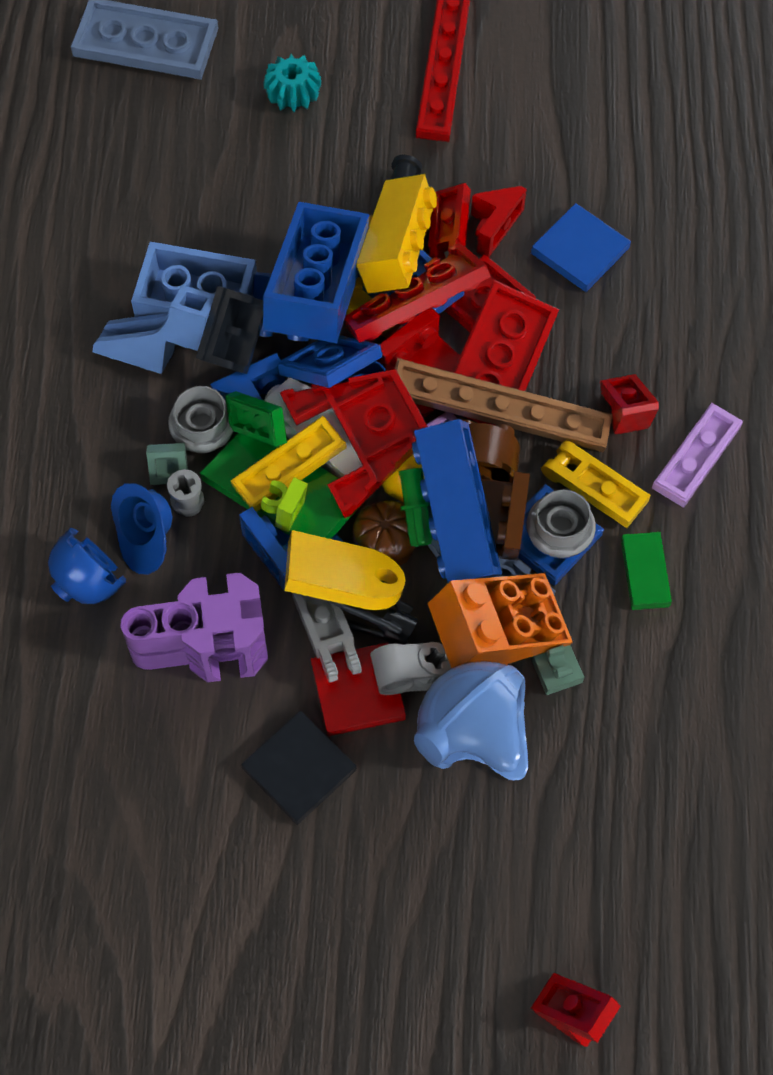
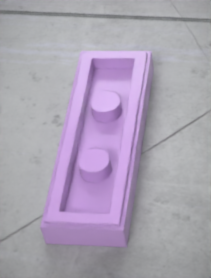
(697, 455)

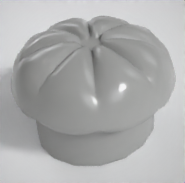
(200, 420)
(561, 524)

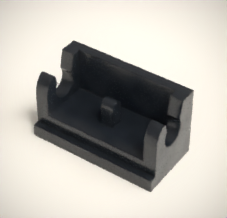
(231, 330)

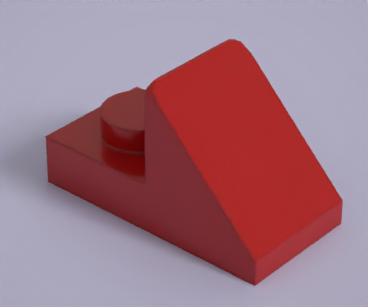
(497, 214)
(630, 402)
(575, 1009)

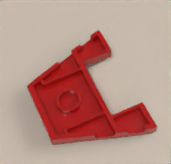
(378, 422)

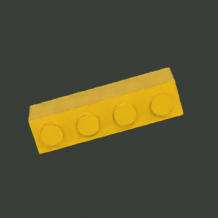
(396, 234)

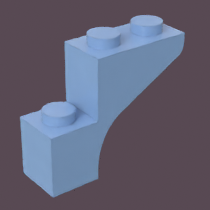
(152, 338)

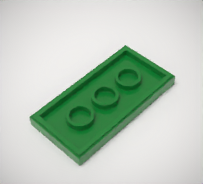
(319, 513)

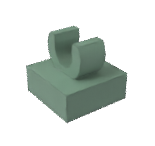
(164, 461)
(558, 669)

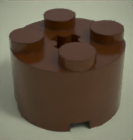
(495, 450)

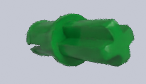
(415, 507)

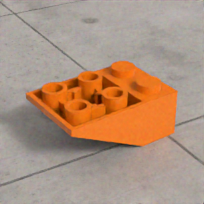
(498, 619)

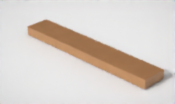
(505, 405)

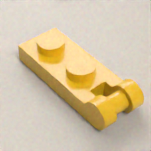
(596, 483)

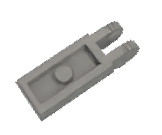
(327, 633)

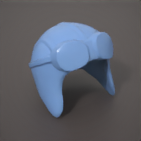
(477, 717)

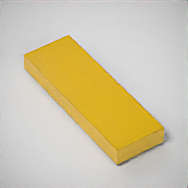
(293, 459)

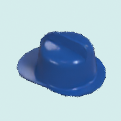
(141, 526)

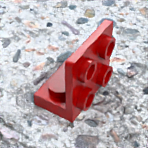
(421, 344)

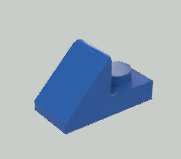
(258, 380)

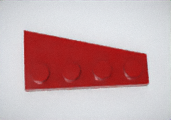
(431, 289)

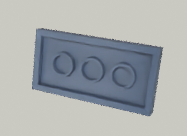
(145, 38)

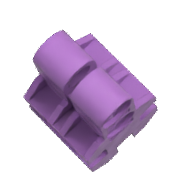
(200, 630)

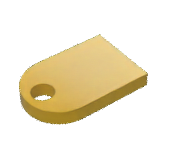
(342, 572)

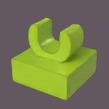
(288, 505)

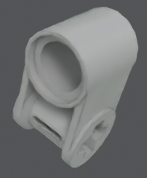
(408, 666)

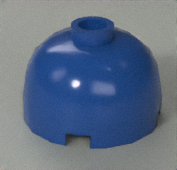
(82, 570)

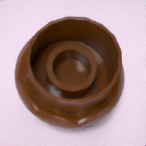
(384, 529)

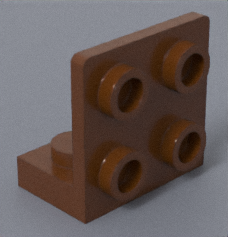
(507, 511)

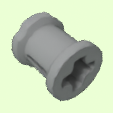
(182, 482)

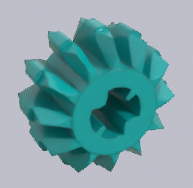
(292, 82)

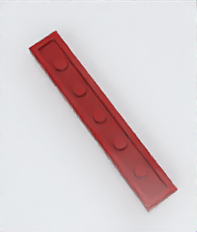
(442, 70)

